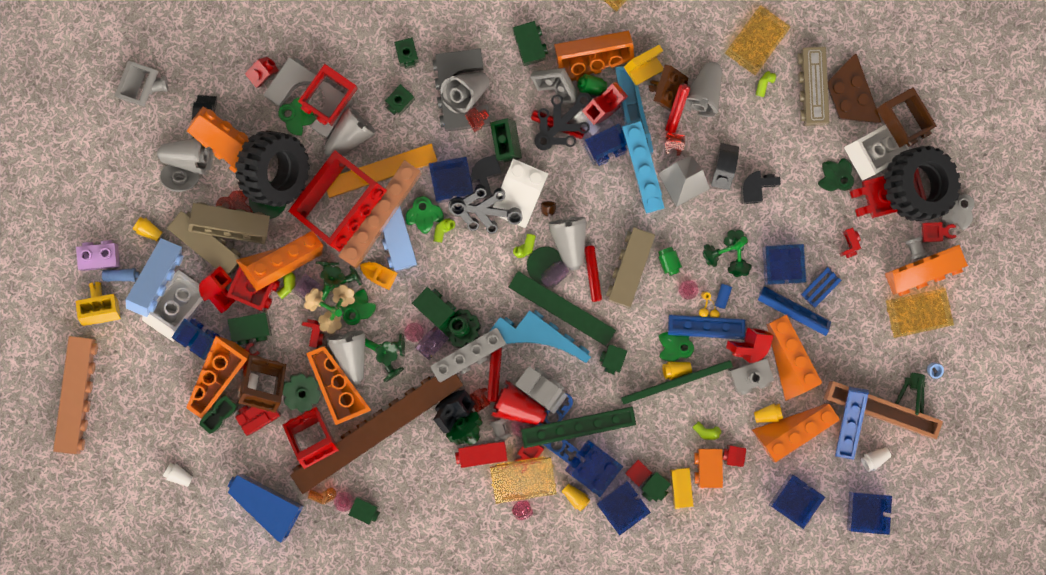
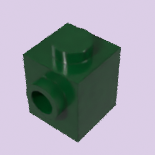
(406, 53)
(399, 100)
(613, 359)
(655, 487)
(364, 511)

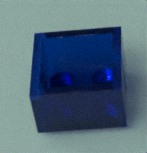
(605, 145)
(451, 179)
(783, 264)
(192, 334)
(596, 471)
(796, 502)
(622, 507)
(866, 513)

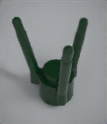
(916, 383)

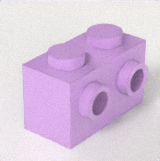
(98, 256)

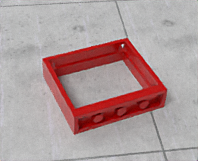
(319, 186)

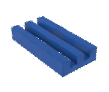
(832, 276)

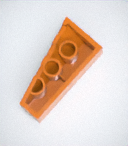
(594, 53)
(218, 135)
(273, 264)
(925, 270)
(793, 363)
(218, 370)
(339, 392)
(794, 431)

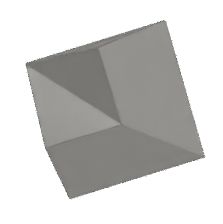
(684, 180)

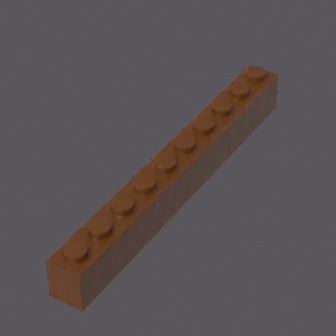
(376, 430)

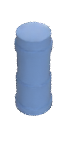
(120, 275)

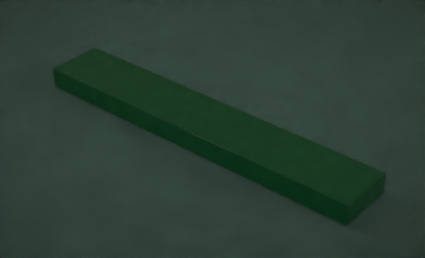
(562, 308)
(676, 382)
(578, 427)

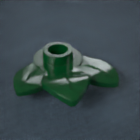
(834, 174)

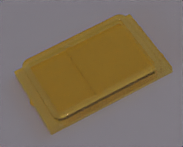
(757, 40)
(919, 313)
(523, 479)

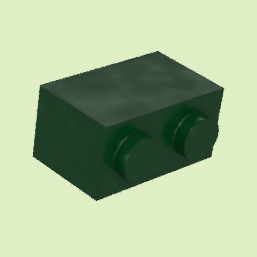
(529, 43)
(506, 140)
(434, 308)
(249, 328)

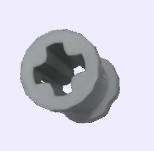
(160, 84)
(916, 248)
(500, 429)

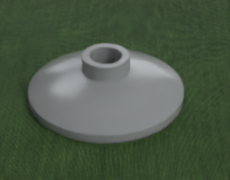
(178, 179)

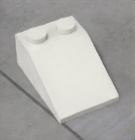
(873, 152)
(522, 189)
(178, 302)

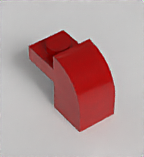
(605, 105)
(214, 289)
(755, 346)

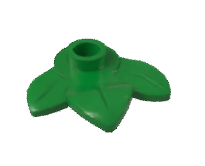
(297, 119)
(424, 217)
(360, 307)
(673, 347)

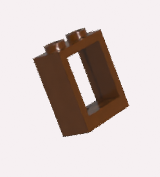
(918, 111)
(259, 398)

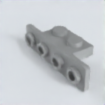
(468, 355)

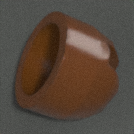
(548, 207)

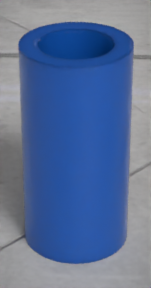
(723, 296)

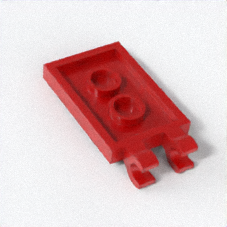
(876, 196)

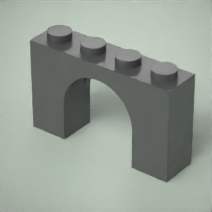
(450, 65)

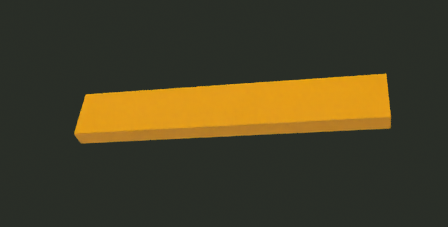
(382, 170)

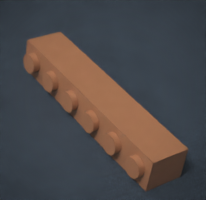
(381, 214)
(74, 395)
(888, 412)

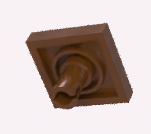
(667, 86)

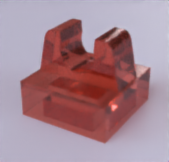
(476, 118)
(674, 141)
(479, 399)

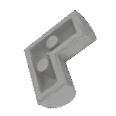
(558, 80)

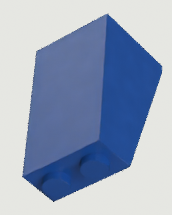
(265, 505)

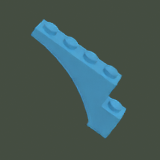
(632, 105)
(643, 166)
(535, 330)

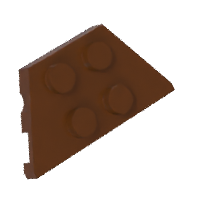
(852, 94)

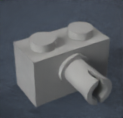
(751, 376)

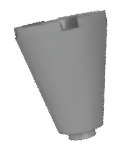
(464, 91)
(705, 91)
(348, 133)
(187, 155)
(570, 240)
(349, 354)

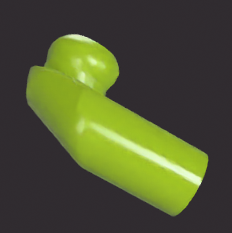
(763, 82)
(443, 227)
(526, 248)
(289, 284)
(707, 434)

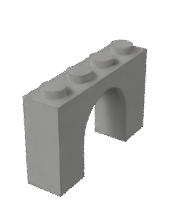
(294, 75)

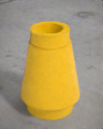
(147, 229)
(673, 370)
(769, 414)
(576, 497)

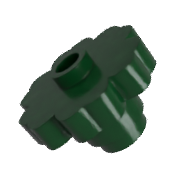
(467, 333)
(304, 400)
(466, 429)

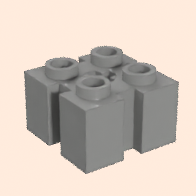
(539, 387)

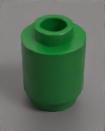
(592, 85)
(669, 261)

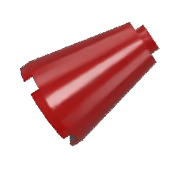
(518, 406)

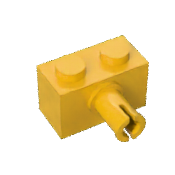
(98, 307)

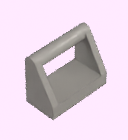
(131, 83)

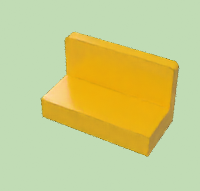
(645, 66)
(681, 488)

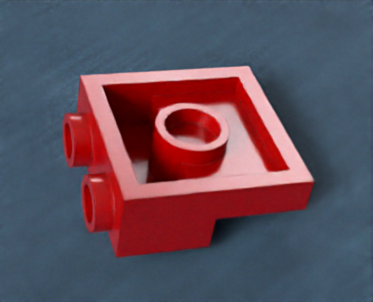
(244, 292)

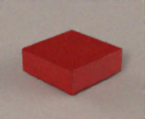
(638, 473)

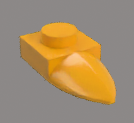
(378, 274)

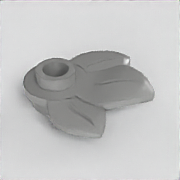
(961, 215)

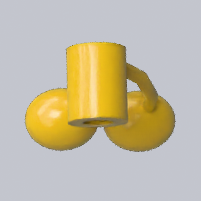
(704, 312)

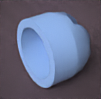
(939, 368)

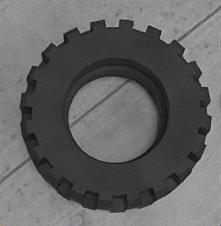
(254, 163)
(942, 179)

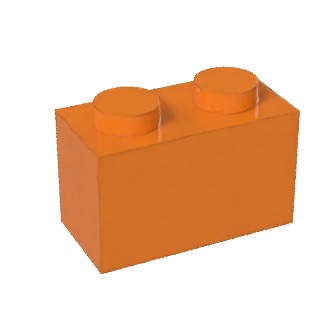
(709, 468)

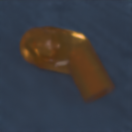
(324, 497)

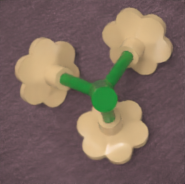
(331, 319)

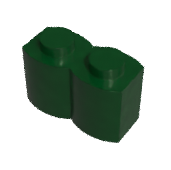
(216, 418)

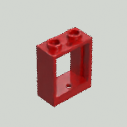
(339, 79)
(317, 451)
(481, 454)

